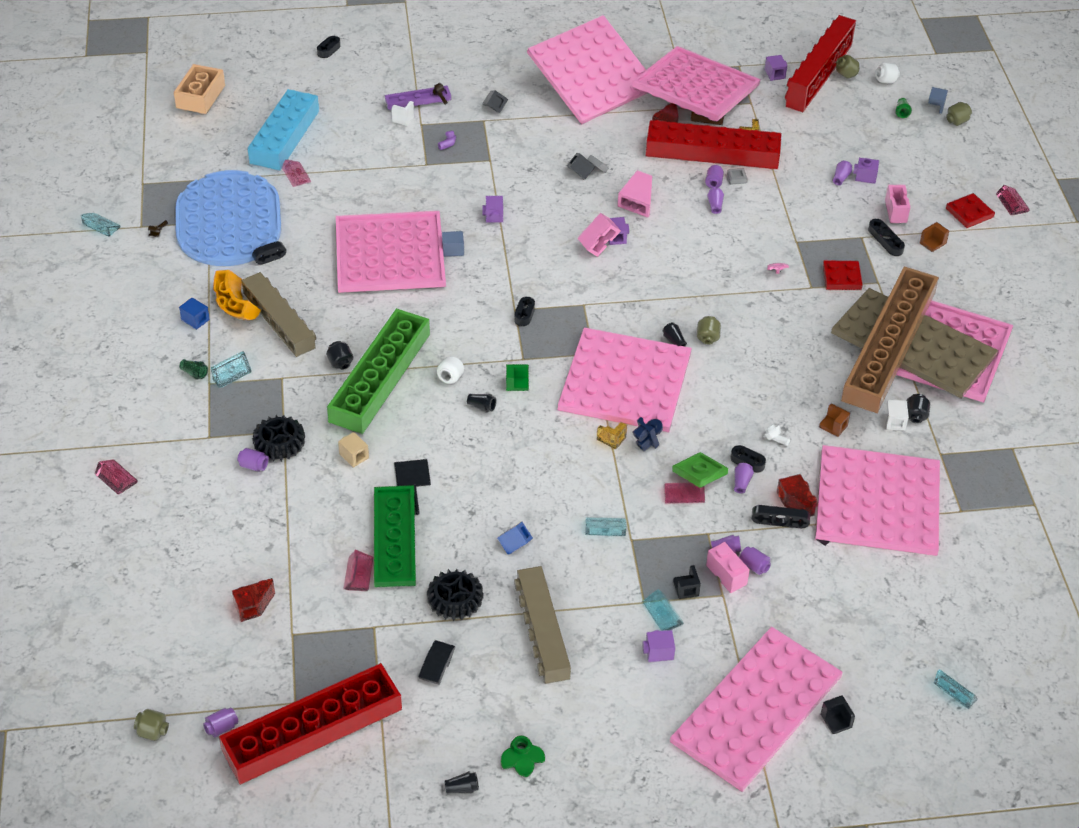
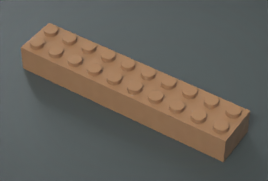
(889, 340)

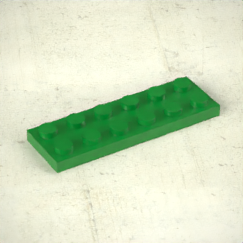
(394, 536)

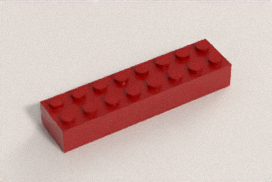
(820, 63)
(713, 144)
(310, 723)

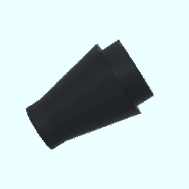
(673, 334)
(482, 401)
(462, 783)

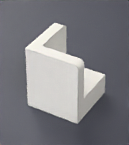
(403, 115)
(897, 415)

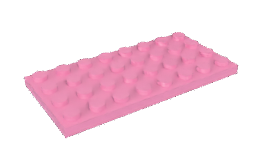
(756, 708)

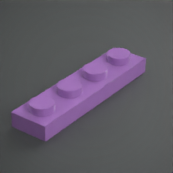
(419, 97)

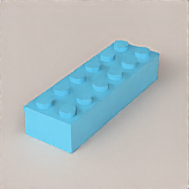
(283, 129)

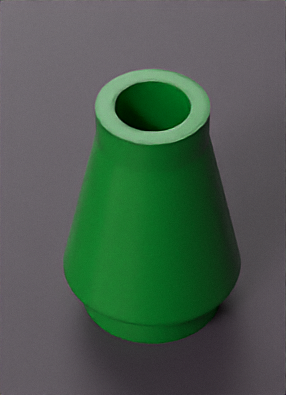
(903, 108)

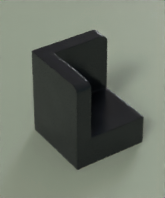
(495, 101)
(580, 165)
(688, 585)
(837, 714)

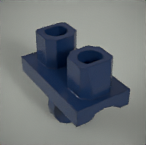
(647, 433)

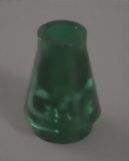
(196, 369)

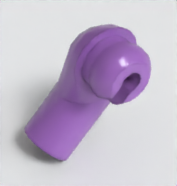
(449, 141)

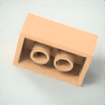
(199, 88)

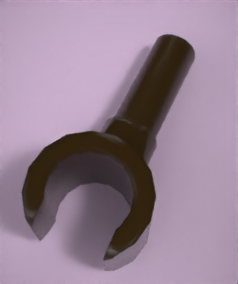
(438, 89)
(155, 230)

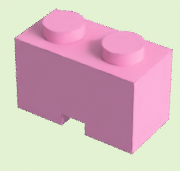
(897, 204)
(598, 234)
(728, 567)

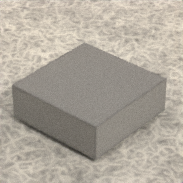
(598, 163)
(737, 176)

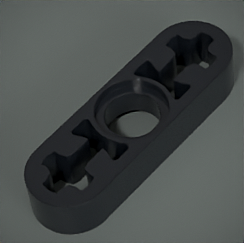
(879, 228)
(799, 517)

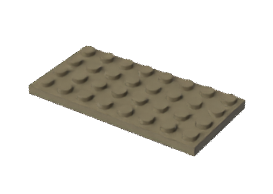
(936, 353)

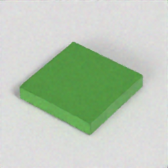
(700, 469)

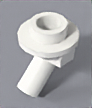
(773, 433)

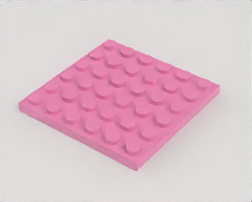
(589, 68)
(696, 83)
(389, 251)
(984, 329)
(624, 378)
(879, 500)

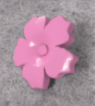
(777, 266)

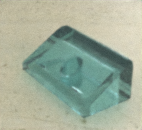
(99, 223)
(230, 369)
(605, 526)
(662, 611)
(954, 689)

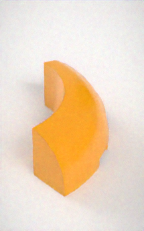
(229, 296)

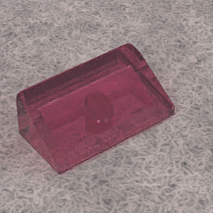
(295, 173)
(1012, 200)
(115, 476)
(683, 493)
(358, 571)

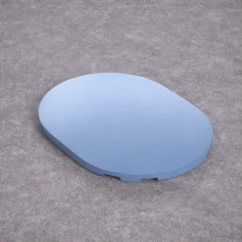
(227, 217)

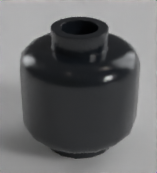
(339, 355)
(918, 408)

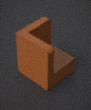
(934, 236)
(835, 420)

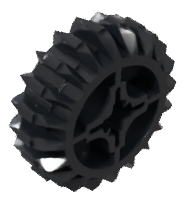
(280, 442)
(460, 594)

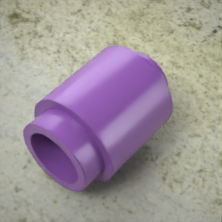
(714, 176)
(252, 459)
(755, 560)
(220, 722)

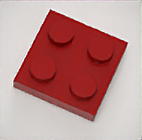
(970, 210)
(842, 275)

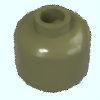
(847, 66)
(959, 113)
(708, 330)
(151, 724)

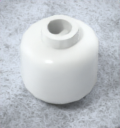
(887, 73)
(450, 370)

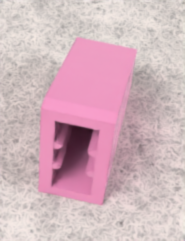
(637, 194)

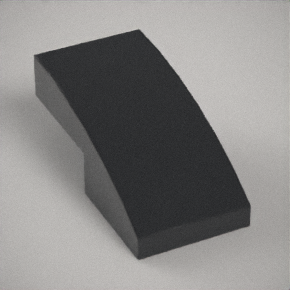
(436, 662)

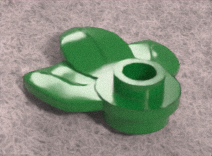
(522, 759)

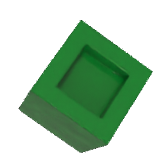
(517, 377)

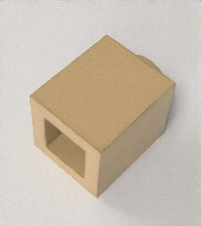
(353, 449)

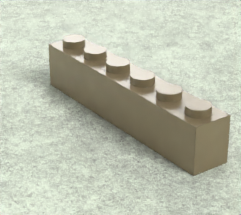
(279, 314)
(543, 625)

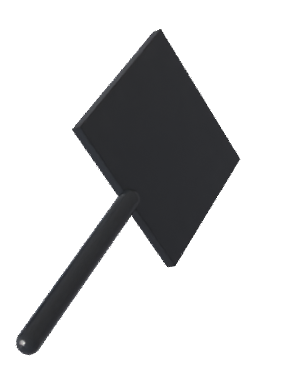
(413, 473)

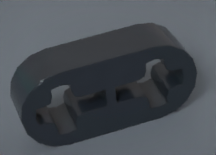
(328, 46)
(269, 252)
(521, 310)
(748, 456)

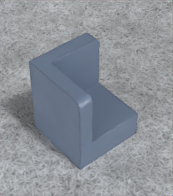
(938, 97)
(453, 243)

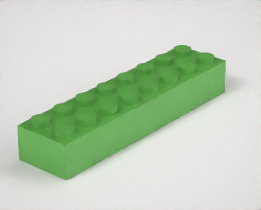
(378, 371)

